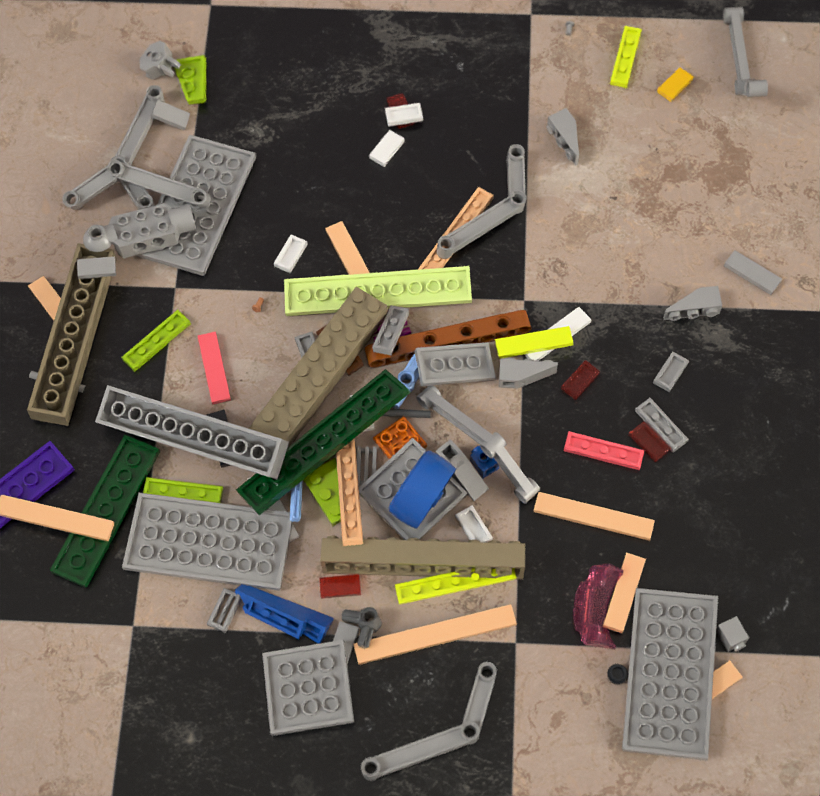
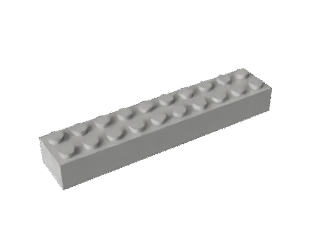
(192, 432)

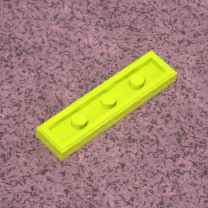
(625, 56)
(534, 342)

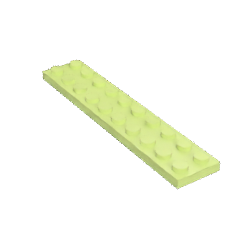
(393, 288)

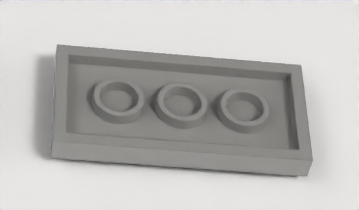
(454, 364)

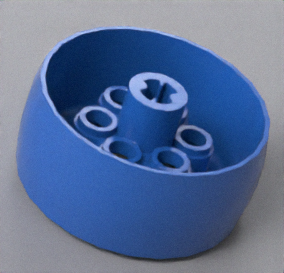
(421, 489)

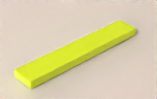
(444, 584)

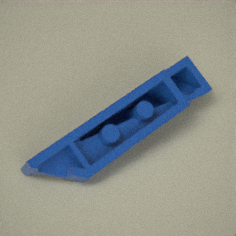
(284, 614)

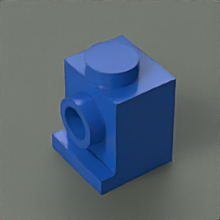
(483, 467)

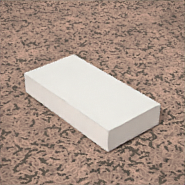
(404, 114)
(386, 148)
(290, 253)
(473, 525)

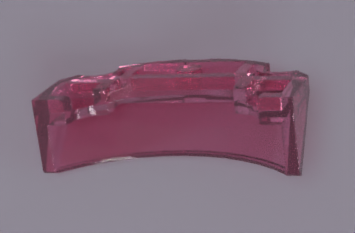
(592, 604)

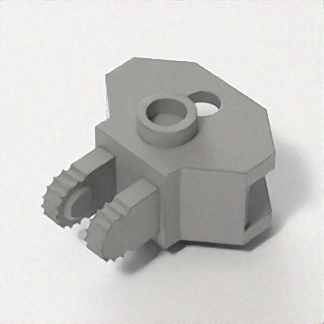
(159, 61)

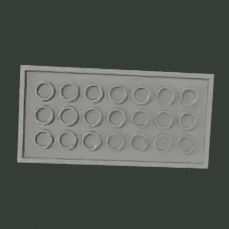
(220, 173)
(208, 541)
(671, 674)

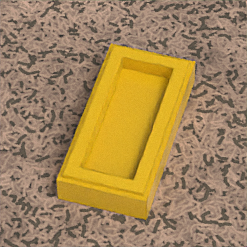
(675, 84)

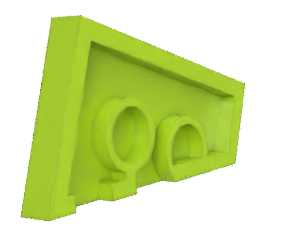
(193, 78)
(325, 490)

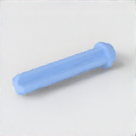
(296, 503)

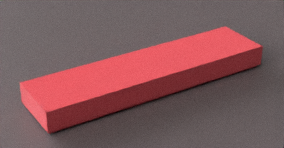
(214, 368)
(604, 450)

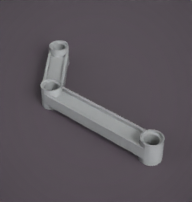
(743, 83)
(133, 142)
(136, 176)
(494, 215)
(491, 444)
(443, 741)

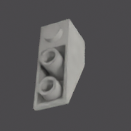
(564, 129)
(701, 302)
(523, 372)
(465, 472)

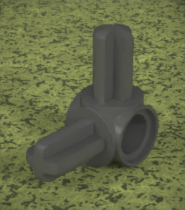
(361, 619)

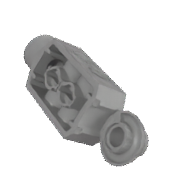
(141, 230)

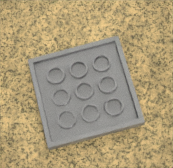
(387, 480)
(307, 688)

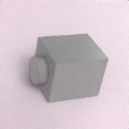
(732, 634)

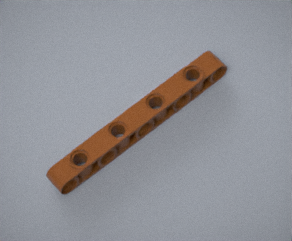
(480, 331)

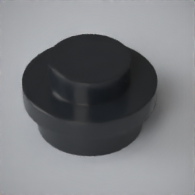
(617, 674)

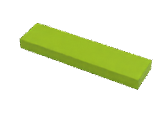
(156, 340)
(183, 490)

